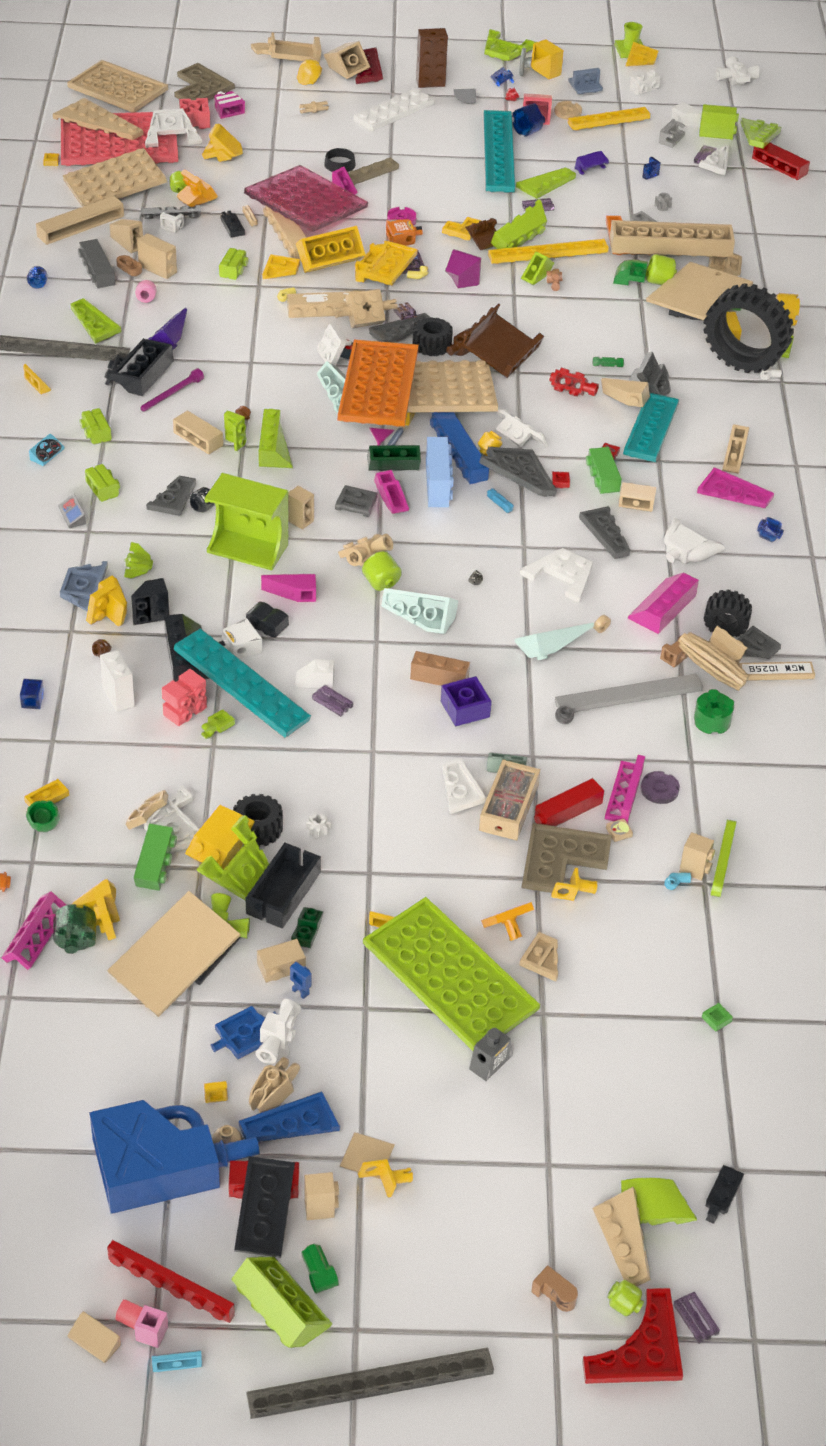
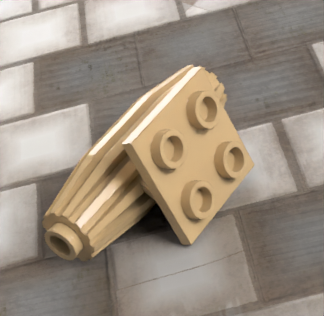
(717, 656)

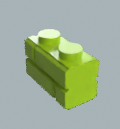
(233, 263)
(95, 426)
(102, 482)

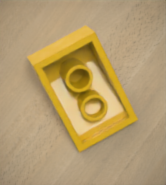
(217, 838)

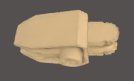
(273, 1085)

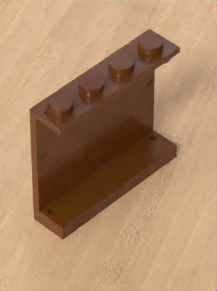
(500, 342)

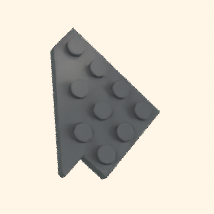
(521, 467)

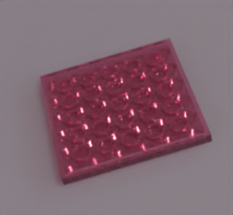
(305, 198)

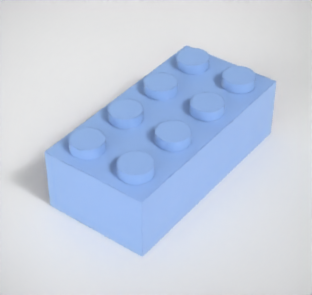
(439, 472)

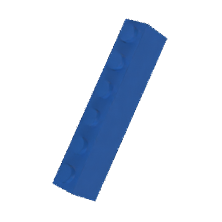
(462, 447)

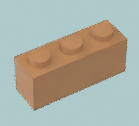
(438, 669)

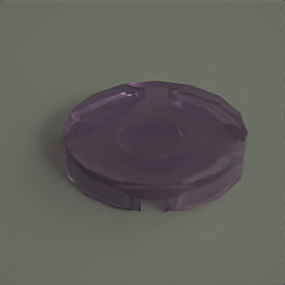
(660, 787)

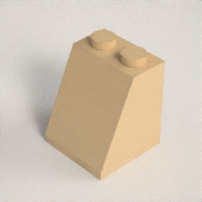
(347, 59)

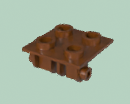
(482, 233)

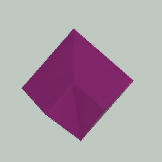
(464, 269)

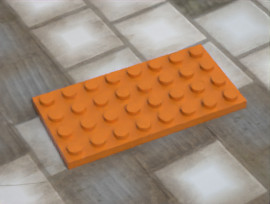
(378, 383)

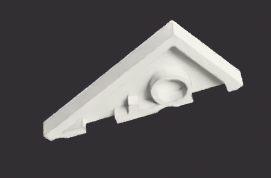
(717, 160)

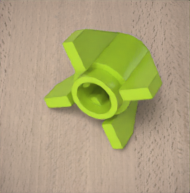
(138, 561)

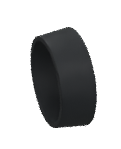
(339, 152)

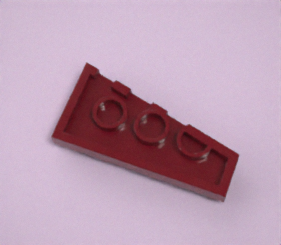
(372, 73)

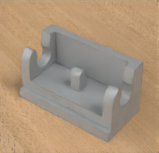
(670, 134)

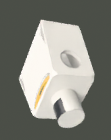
(241, 639)

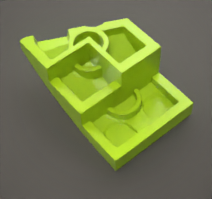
(659, 1201)

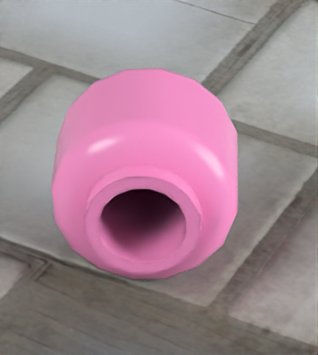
(145, 291)

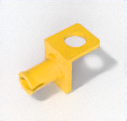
(576, 884)
(388, 1176)

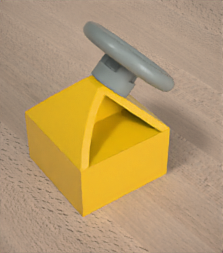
(545, 59)

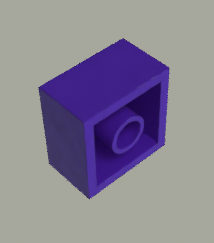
(465, 701)

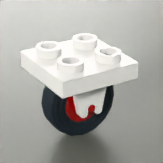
(334, 345)

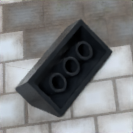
(143, 366)
(176, 629)

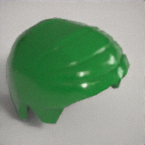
(43, 816)

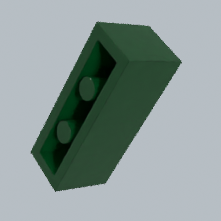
(393, 457)

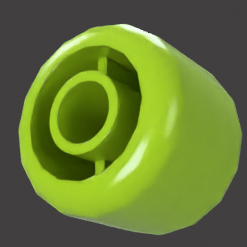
(660, 269)
(381, 571)

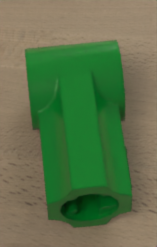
(320, 1273)

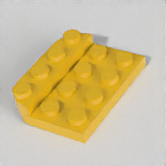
(384, 262)

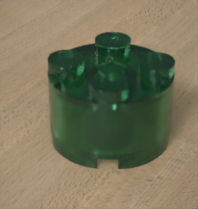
(74, 928)

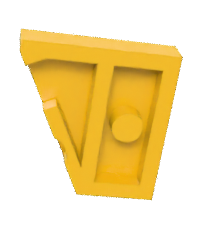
(641, 55)
(280, 266)

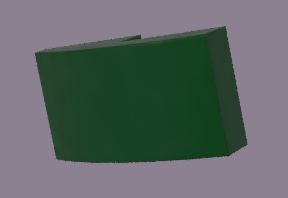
(307, 926)

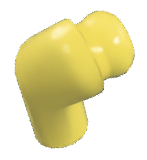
(418, 274)
(282, 295)

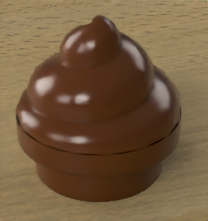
(101, 647)

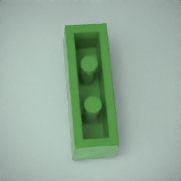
(604, 470)
(155, 857)

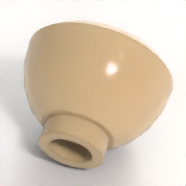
(226, 1134)

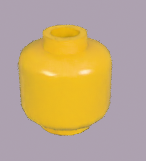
(489, 439)

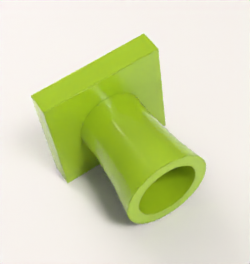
(631, 34)

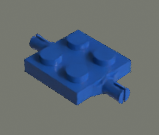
(240, 1032)

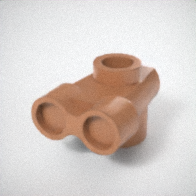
(554, 277)

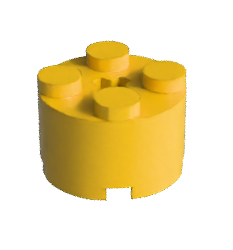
(791, 303)

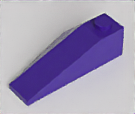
(172, 330)

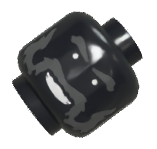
(197, 500)

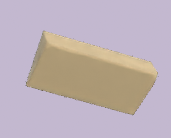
(94, 1337)

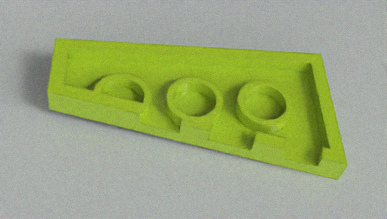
(94, 321)

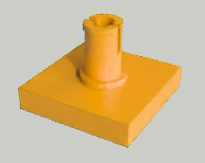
(509, 920)

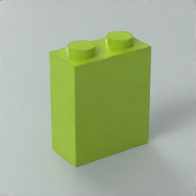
(718, 121)

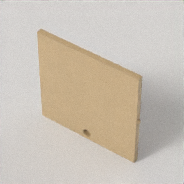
(694, 289)

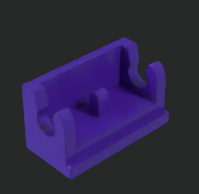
(590, 160)

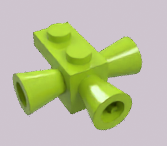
(220, 904)

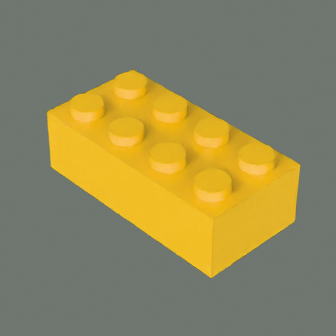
(330, 249)

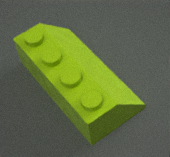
(280, 1301)

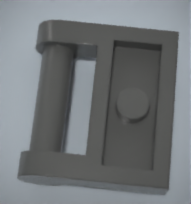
(356, 496)

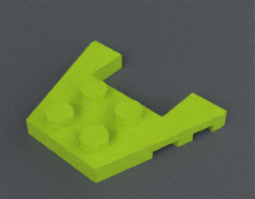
(503, 49)
(244, 868)

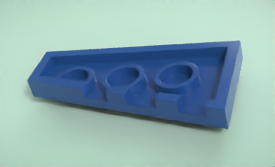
(298, 1118)

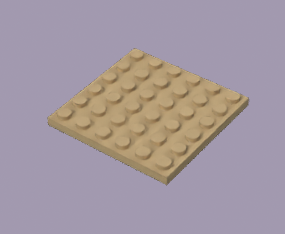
(452, 387)

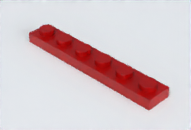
(176, 1284)

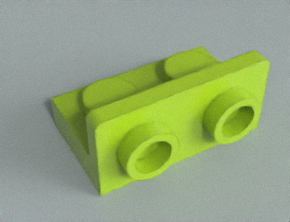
(235, 429)

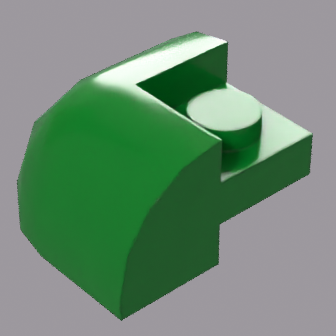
(630, 271)

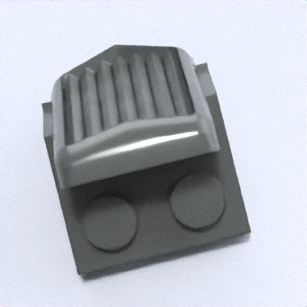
(654, 374)

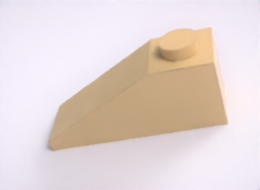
(628, 392)
(736, 449)

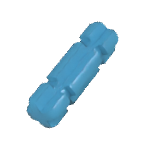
(501, 501)

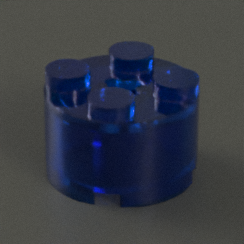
(528, 120)

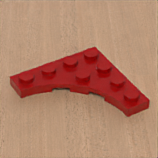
(648, 1354)

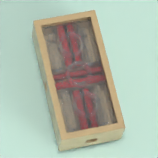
(509, 800)

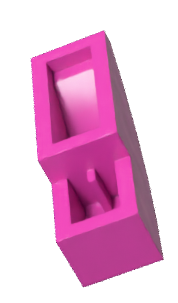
(391, 492)

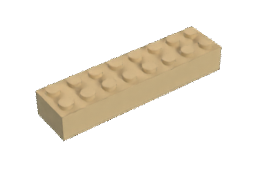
(672, 238)

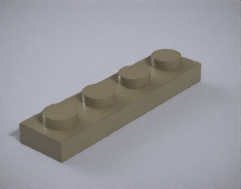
(373, 170)

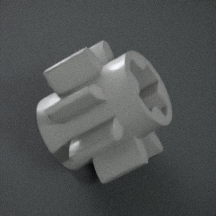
(663, 201)

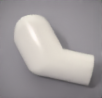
(765, 375)

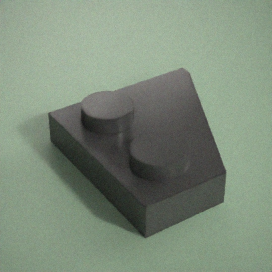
(759, 643)

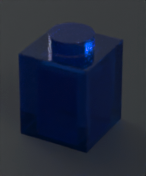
(31, 693)

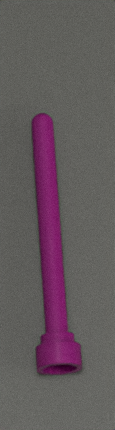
(195, 376)

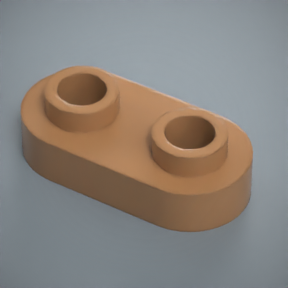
(129, 265)

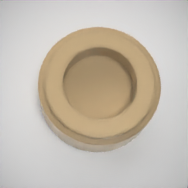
(602, 623)

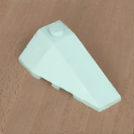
(424, 610)
(549, 642)

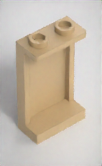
(294, 50)

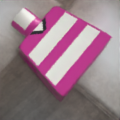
(229, 104)

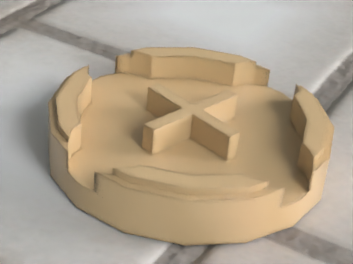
(567, 110)

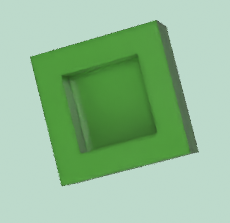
(717, 1017)

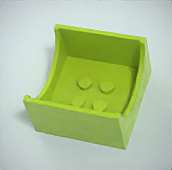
(249, 521)

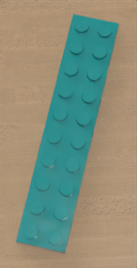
(498, 151)

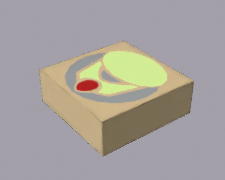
(619, 830)

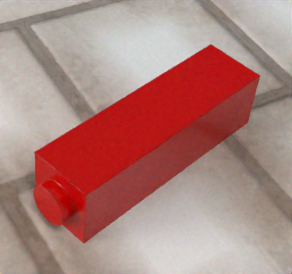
(569, 803)

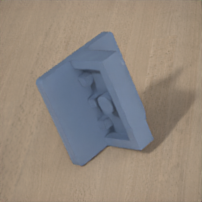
(586, 81)

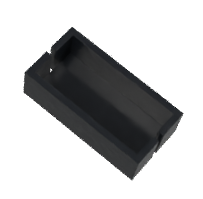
(283, 885)

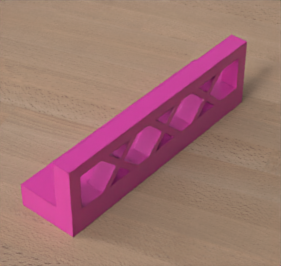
(628, 793)
(29, 927)

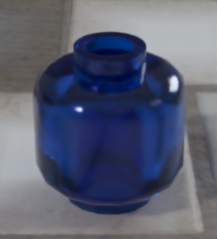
(37, 277)
(770, 529)

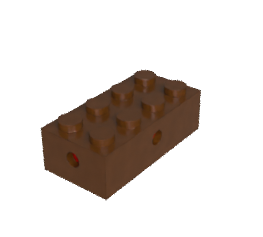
(431, 57)

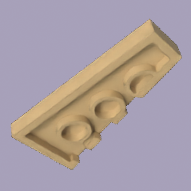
(624, 1235)

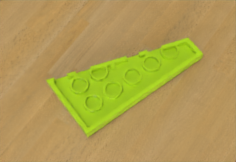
(759, 132)

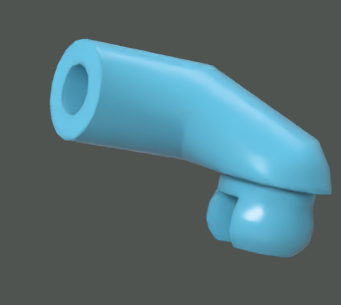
(675, 879)

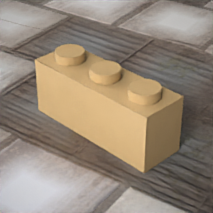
(198, 432)

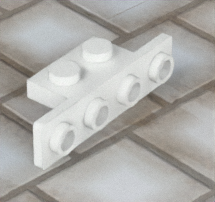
(516, 431)

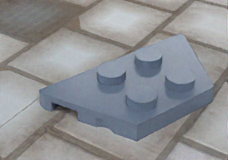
(81, 583)

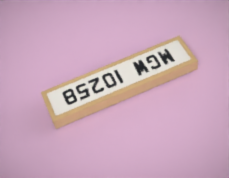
(779, 670)

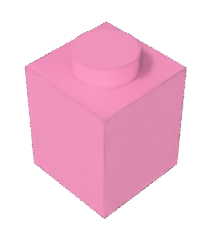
(151, 1326)

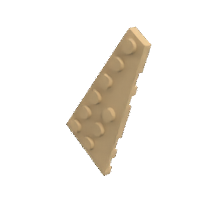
(93, 117)

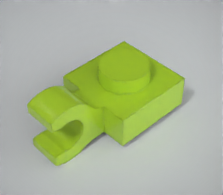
(219, 721)

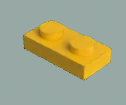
(53, 792)

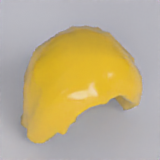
(309, 72)

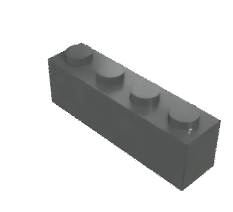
(96, 263)

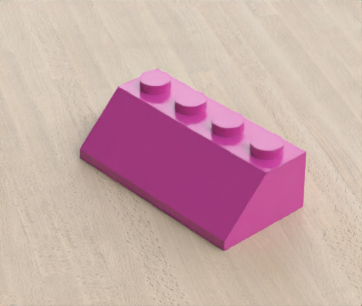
(665, 602)

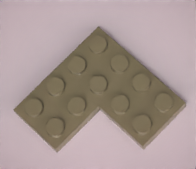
(203, 83)
(554, 848)

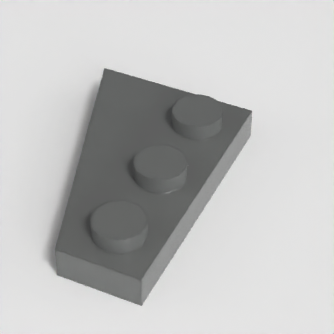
(174, 497)

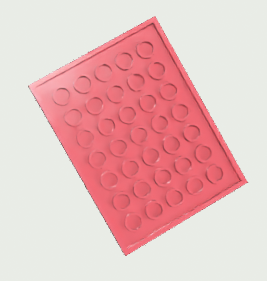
(92, 146)

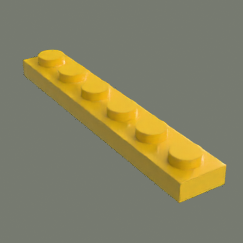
(608, 118)

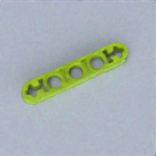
(723, 858)

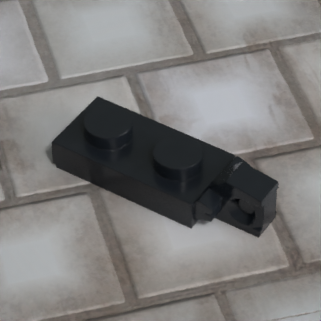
(723, 1192)

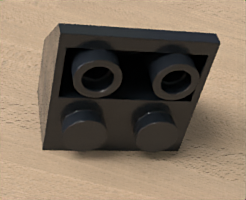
(150, 602)

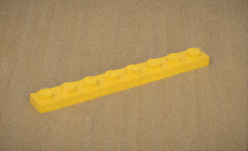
(549, 250)

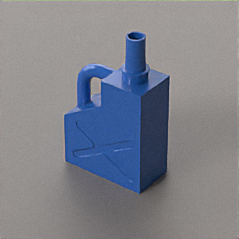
(153, 1161)

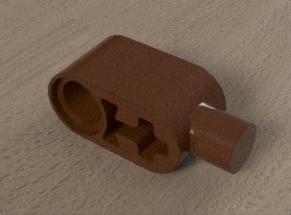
(456, 348)

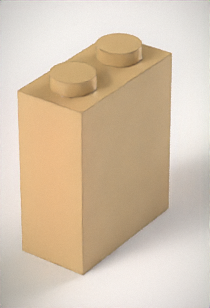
(157, 256)

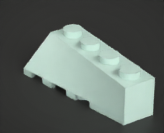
(333, 381)

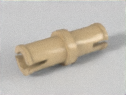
(313, 107)

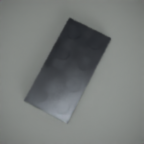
(264, 1207)

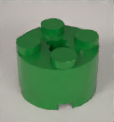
(713, 712)

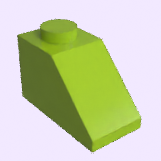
(537, 268)

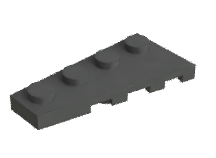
(395, 330)

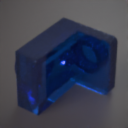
(501, 76)
(651, 169)

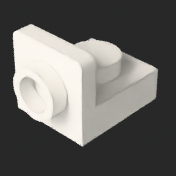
(171, 222)

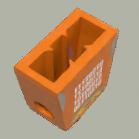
(402, 231)

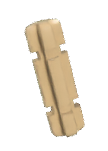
(249, 215)

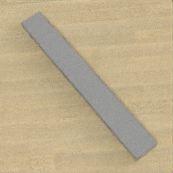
(630, 693)

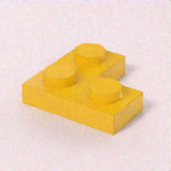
(459, 230)

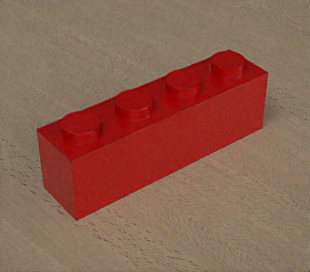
(782, 160)

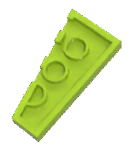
(545, 183)

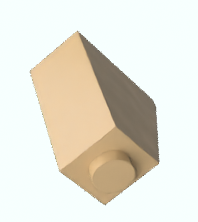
(127, 233)

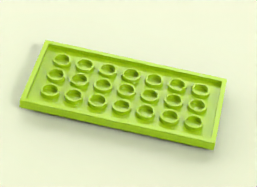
(450, 973)

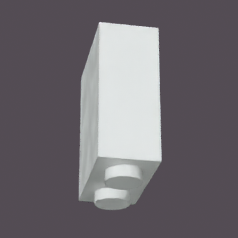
(117, 680)

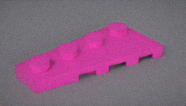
(731, 488)

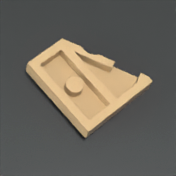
(542, 956)

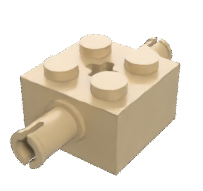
(361, 317)

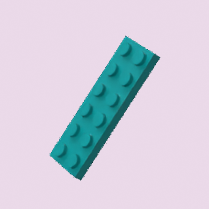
(651, 427)

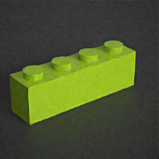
(521, 228)
(272, 444)

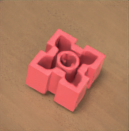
(197, 111)
(184, 697)

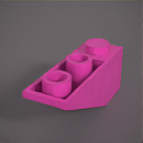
(291, 586)

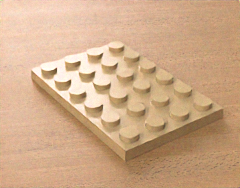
(117, 86)
(115, 177)

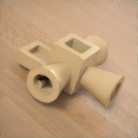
(358, 553)

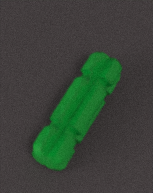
(608, 361)

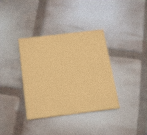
(365, 1149)

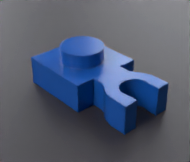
(302, 979)

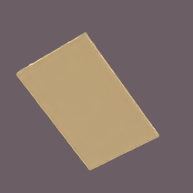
(173, 953)

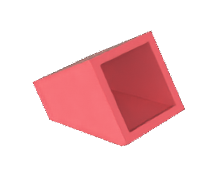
(543, 102)

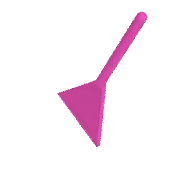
(380, 434)

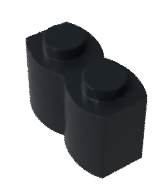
(267, 619)

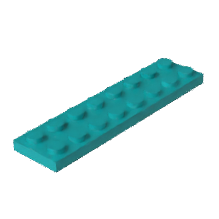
(242, 683)

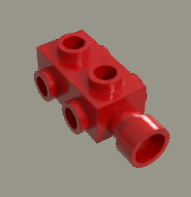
(571, 382)

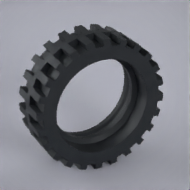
(767, 309)

